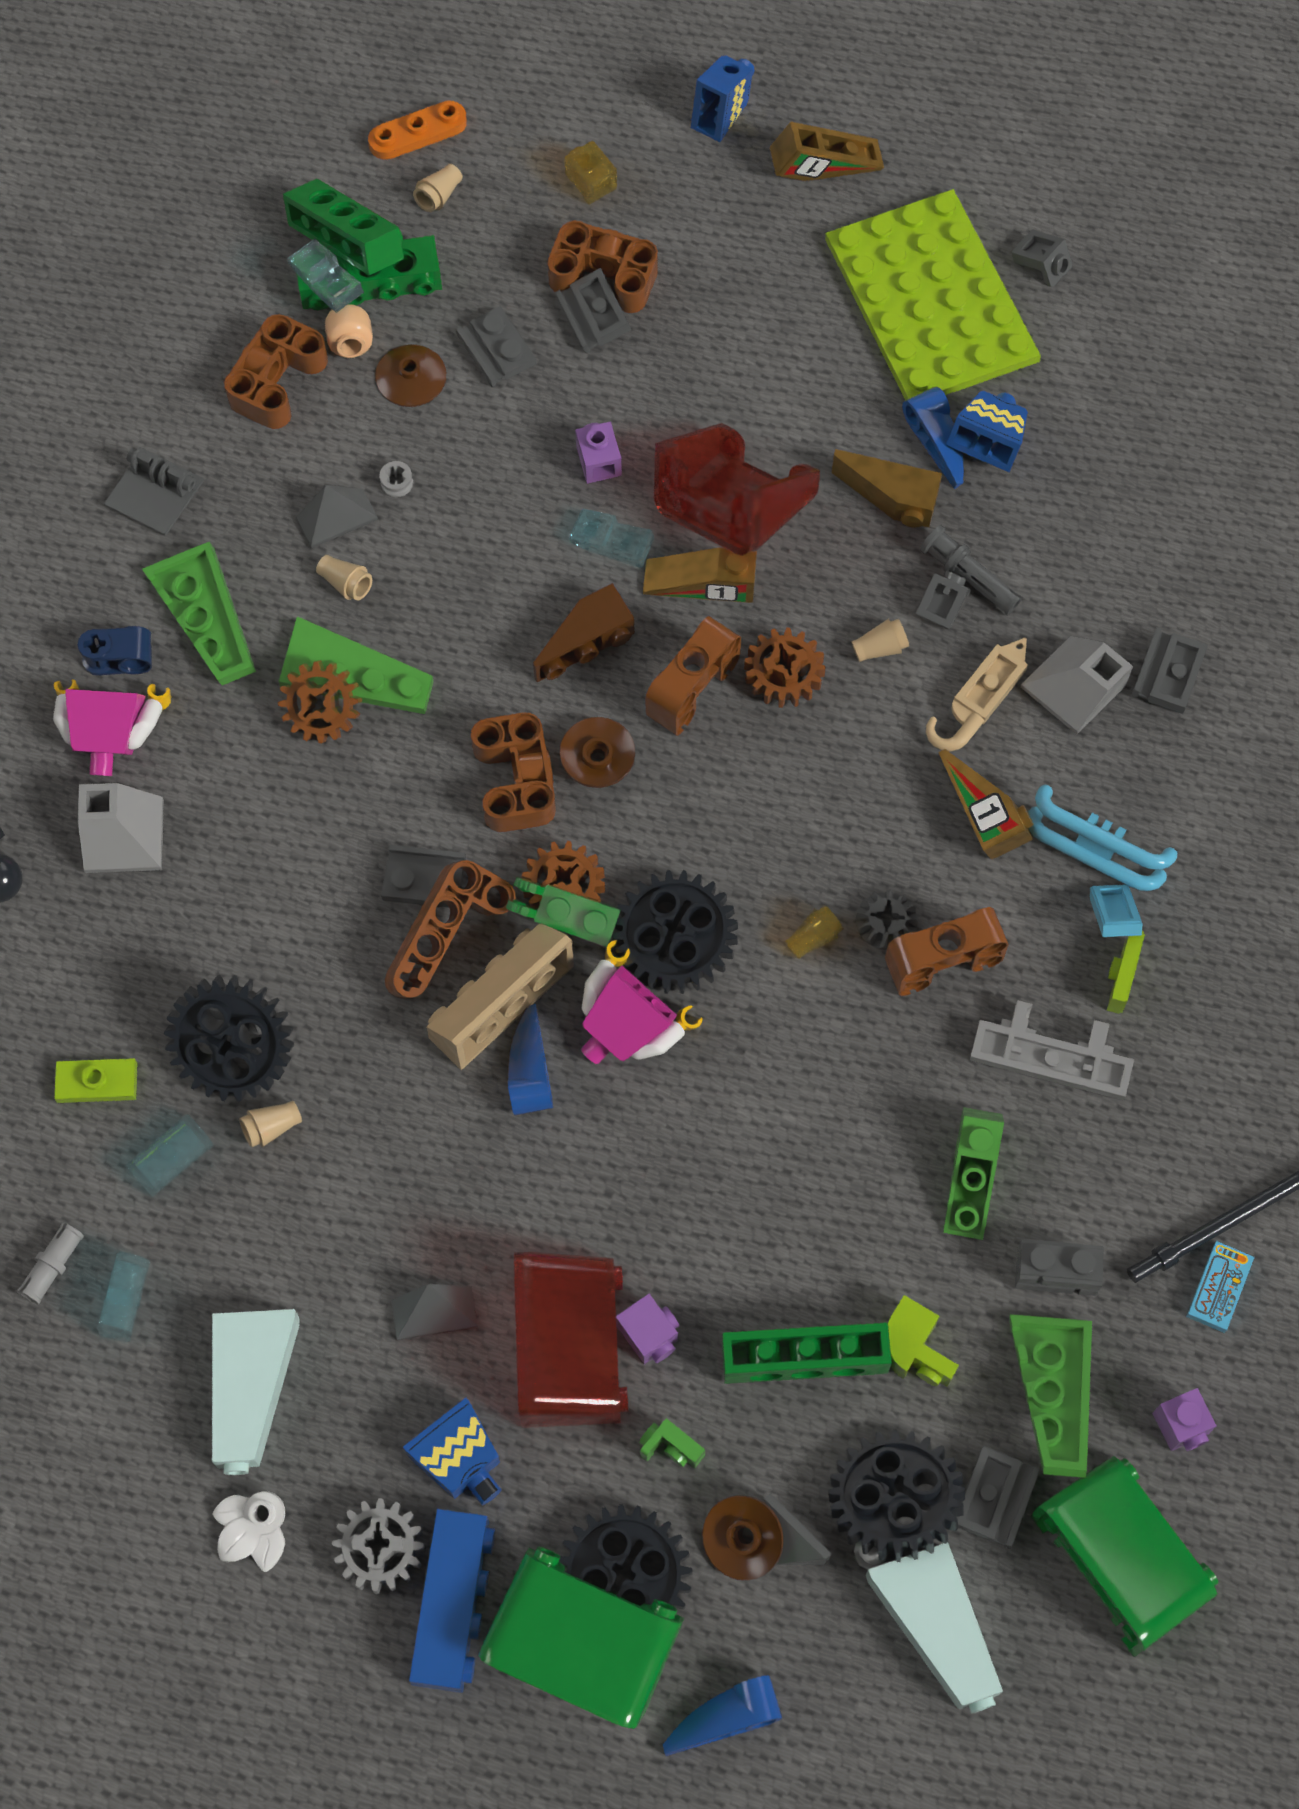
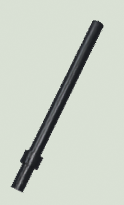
(1168, 1254)

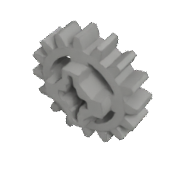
(397, 1547)

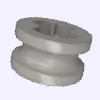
(396, 489)

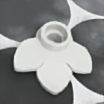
(248, 1534)

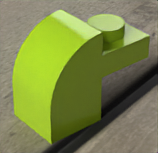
(908, 1332)

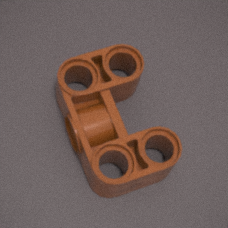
(610, 251)
(265, 362)
(674, 691)
(530, 770)
(918, 956)

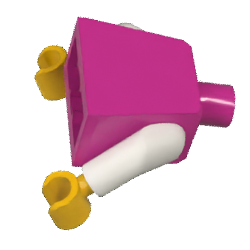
(106, 721)
(627, 1015)

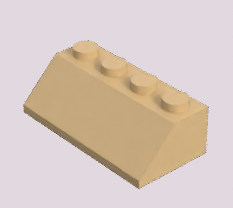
(501, 993)

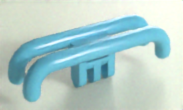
(1097, 845)

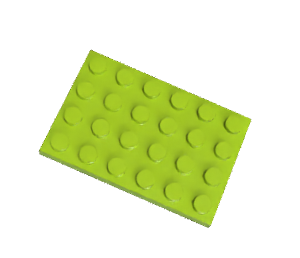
(932, 296)

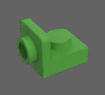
(679, 1445)

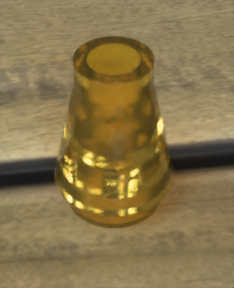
(814, 932)

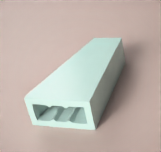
(247, 1379)
(939, 1621)

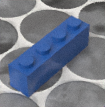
(450, 1601)

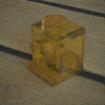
(591, 171)

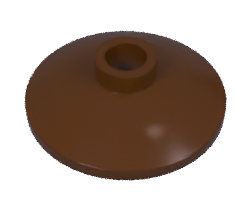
(412, 387)
(592, 737)
(725, 1540)

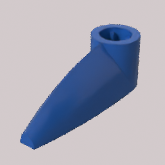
(931, 422)
(528, 1071)
(733, 1712)

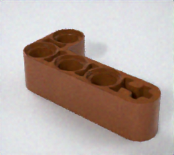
(441, 933)

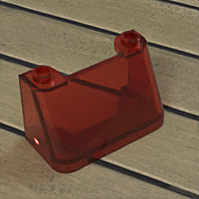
(720, 496)
(567, 1340)

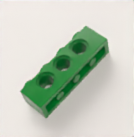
(343, 226)
(389, 283)
(806, 1353)

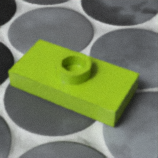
(1123, 971)
(95, 1080)

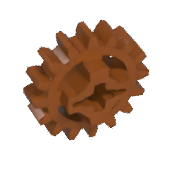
(773, 678)
(308, 690)
(565, 865)

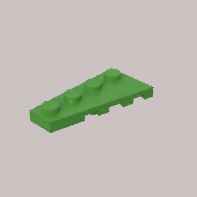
(202, 605)
(379, 677)
(1056, 1383)

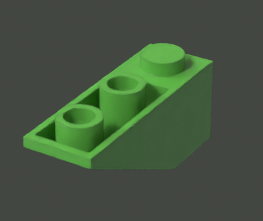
(973, 1172)

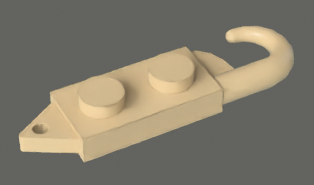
(982, 694)

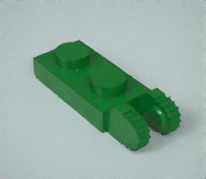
(568, 912)

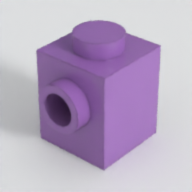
(598, 452)
(649, 1329)
(1185, 1421)

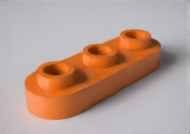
(406, 138)

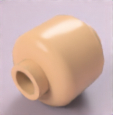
(348, 331)

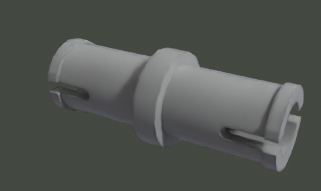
(50, 1263)

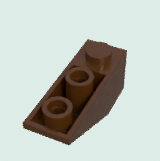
(590, 627)

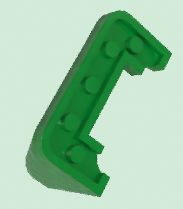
(1127, 1552)
(580, 1640)

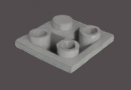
(1078, 681)
(119, 828)

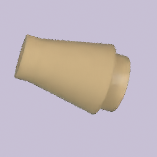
(435, 189)
(347, 578)
(881, 641)
(267, 1123)

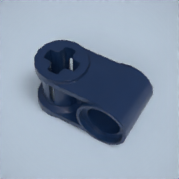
(119, 650)

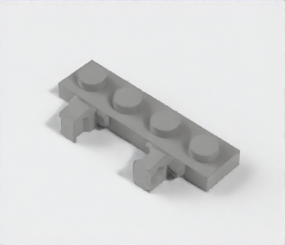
(1079, 1065)

